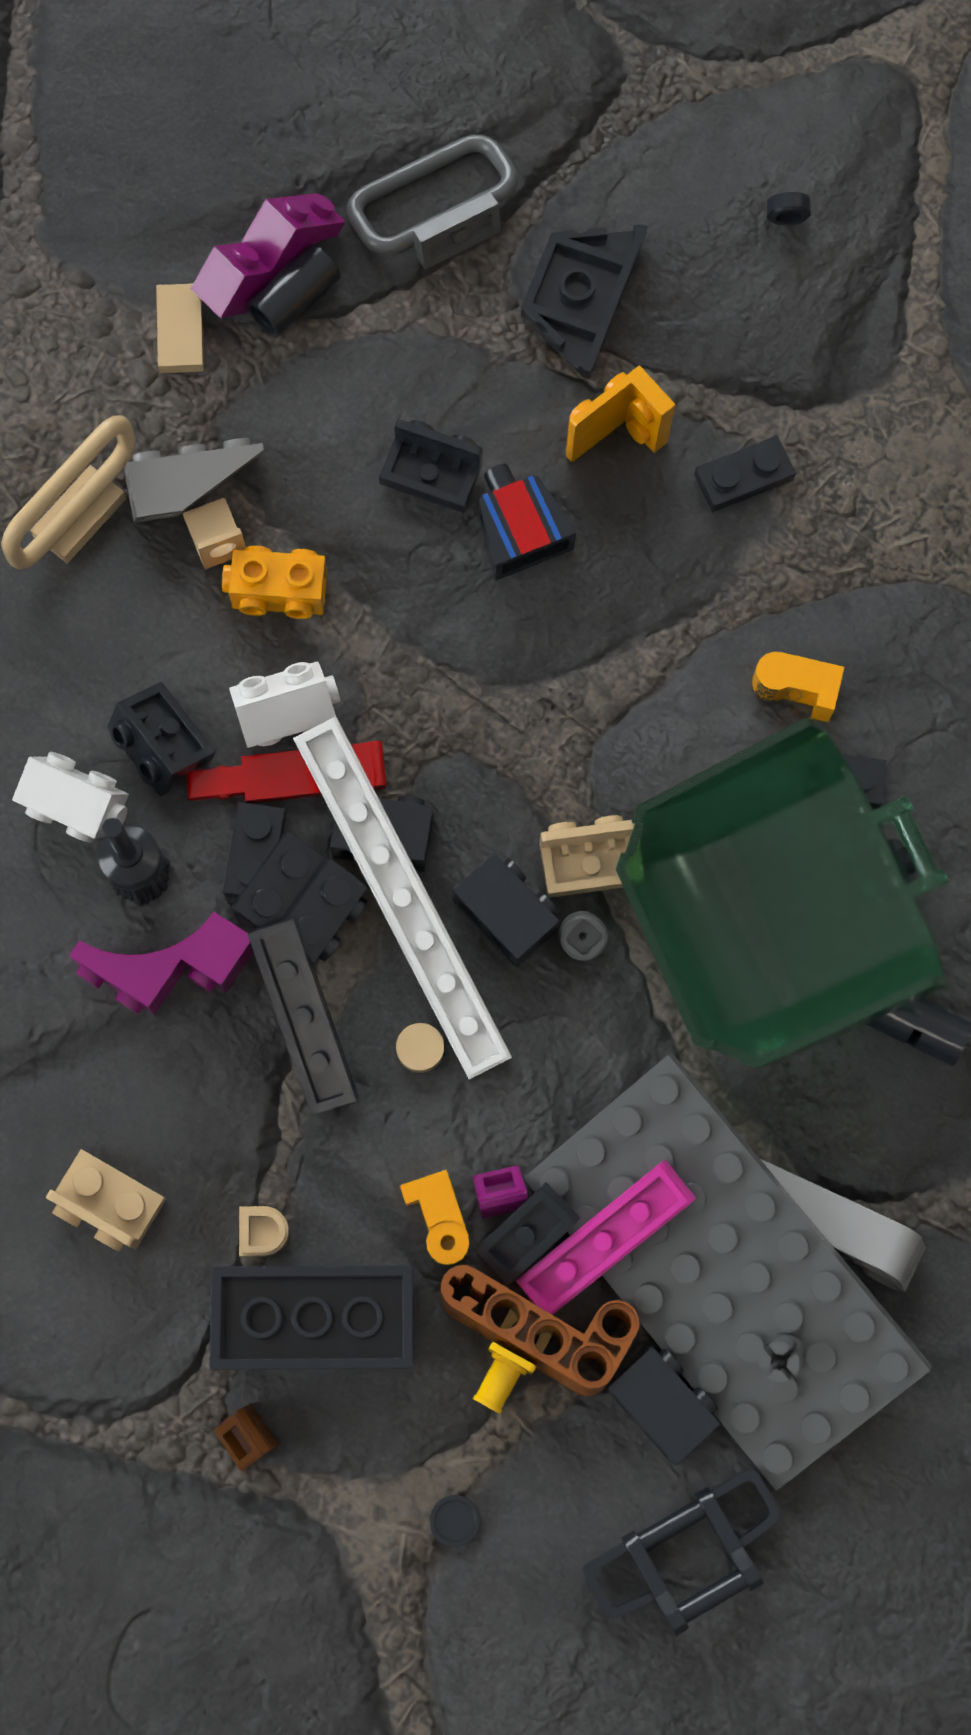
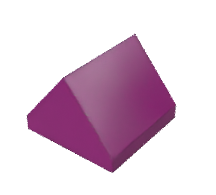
(500, 1191)

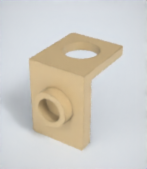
(214, 532)

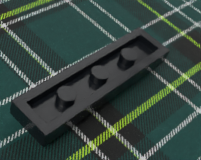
(303, 1015)

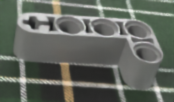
(859, 1235)

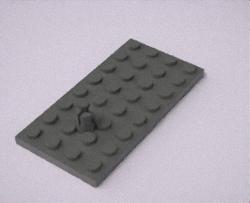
(737, 1278)

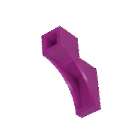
(274, 239)
(211, 953)

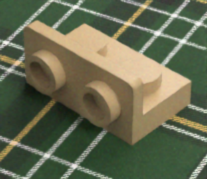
(106, 1200)

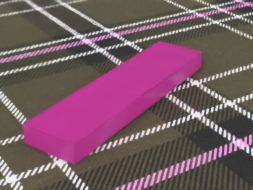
(606, 1238)

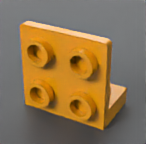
(627, 399)

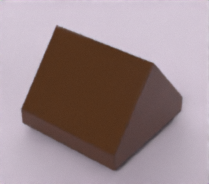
(245, 1437)

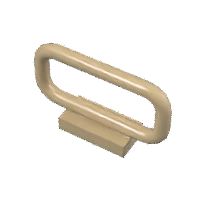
(83, 505)

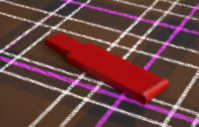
(276, 776)

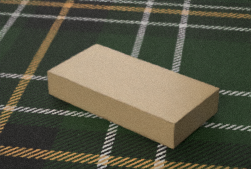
(179, 329)

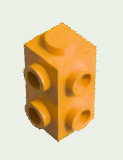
(276, 582)

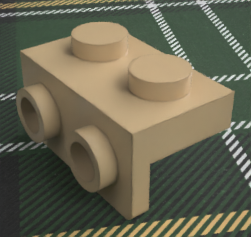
(584, 856)

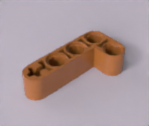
(534, 1321)

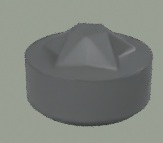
(582, 935)

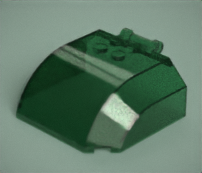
(781, 899)

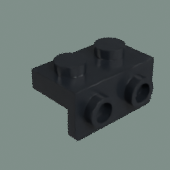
(432, 465)

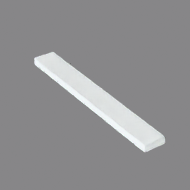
(402, 897)

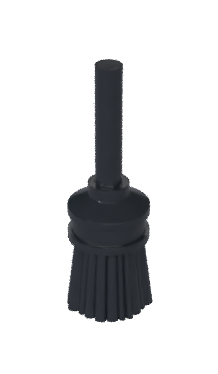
(133, 862)

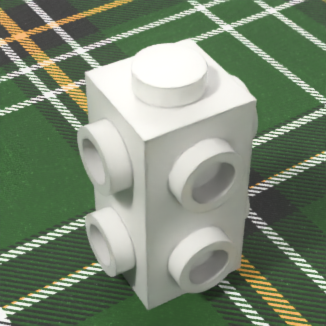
(284, 703)
(63, 794)

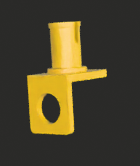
(505, 1370)

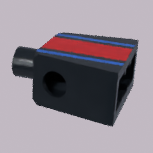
(521, 523)

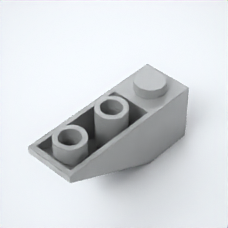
(172, 484)

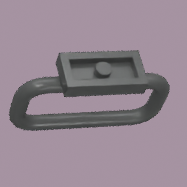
(451, 229)

